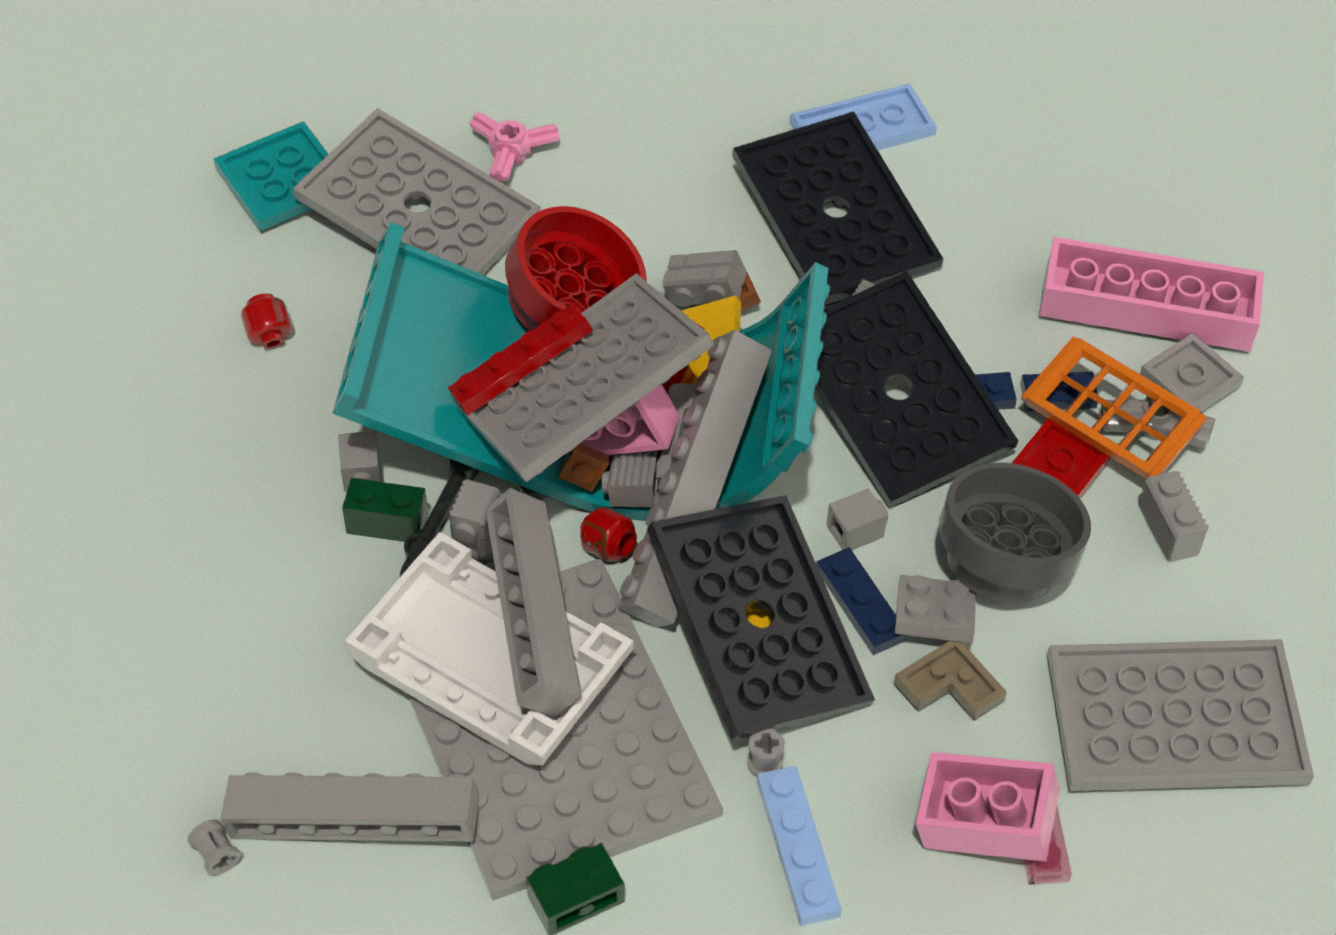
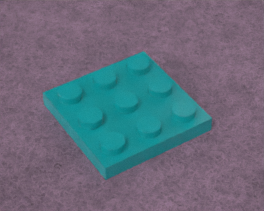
(268, 170)

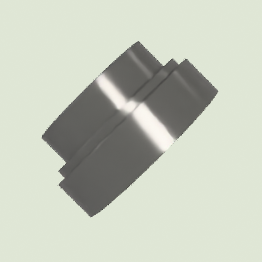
(1012, 531)

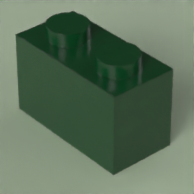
(384, 509)
(575, 888)

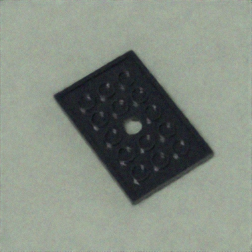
(838, 163)
(935, 430)
(759, 675)

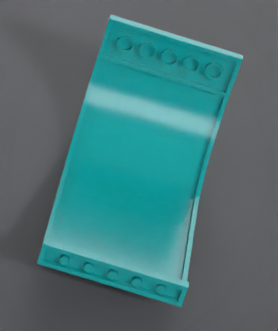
(437, 320)

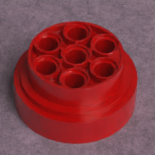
(564, 260)

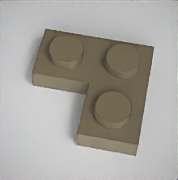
(952, 670)

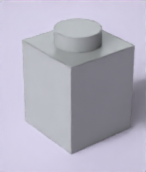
(359, 457)
(857, 520)

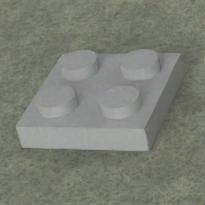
(1193, 373)
(935, 609)

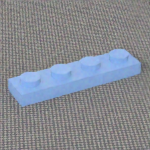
(798, 846)

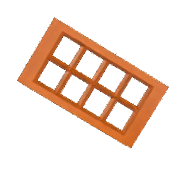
(1170, 445)

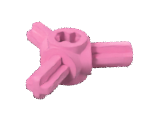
(510, 142)

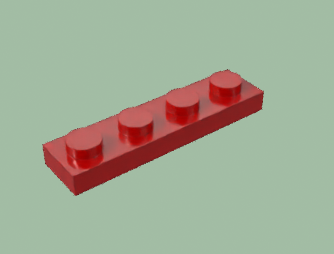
(520, 359)

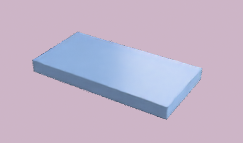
(887, 115)

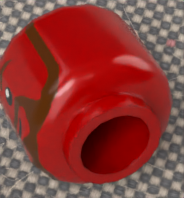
(266, 320)
(608, 534)

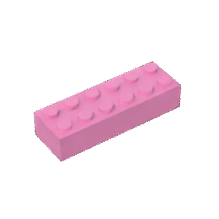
(1152, 294)

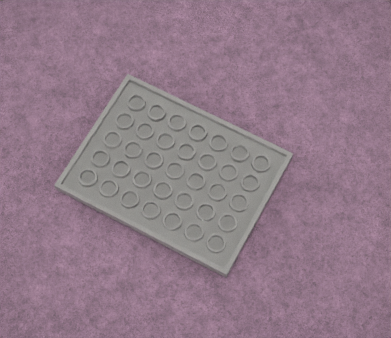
(612, 780)

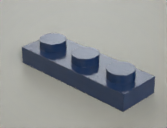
(860, 600)

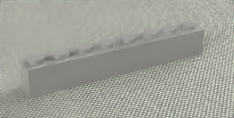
(698, 464)

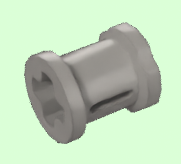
(765, 742)
(214, 847)

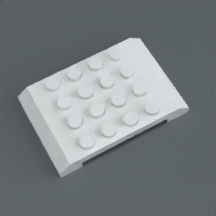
(447, 646)

